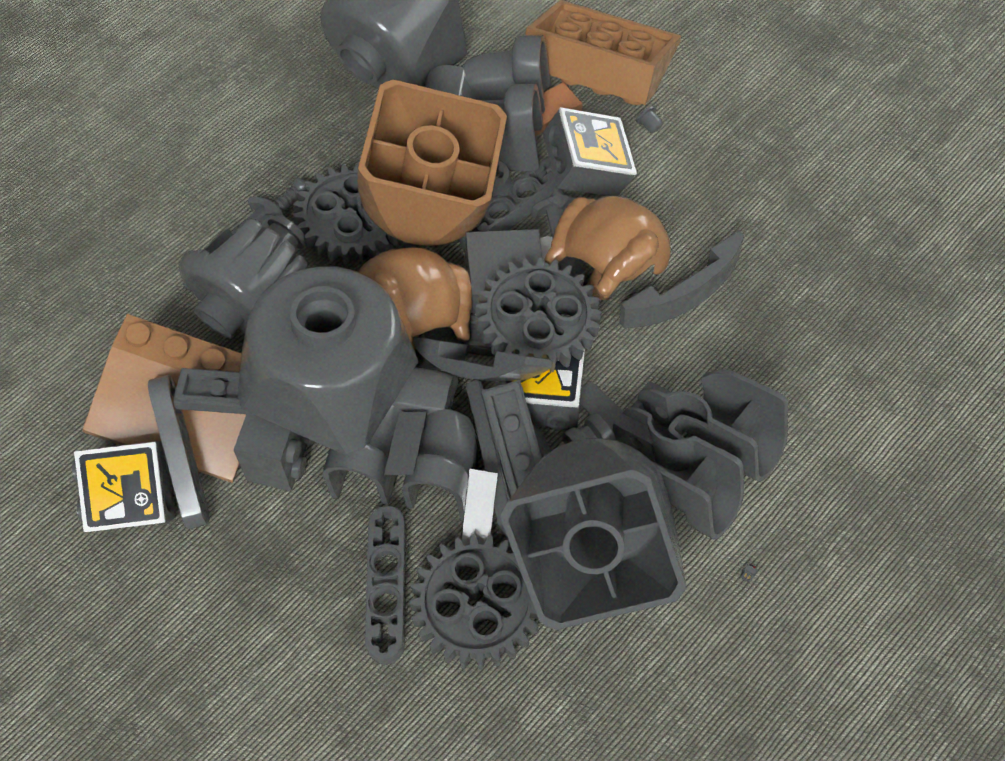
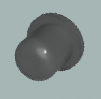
(650, 119)

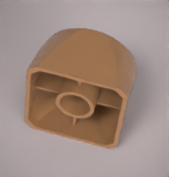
(429, 163)

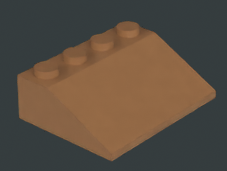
(605, 51)
(122, 402)

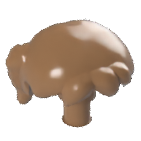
(613, 238)
(424, 290)

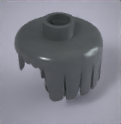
(238, 269)

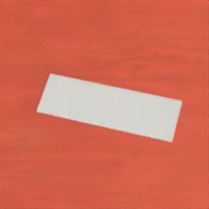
(479, 505)

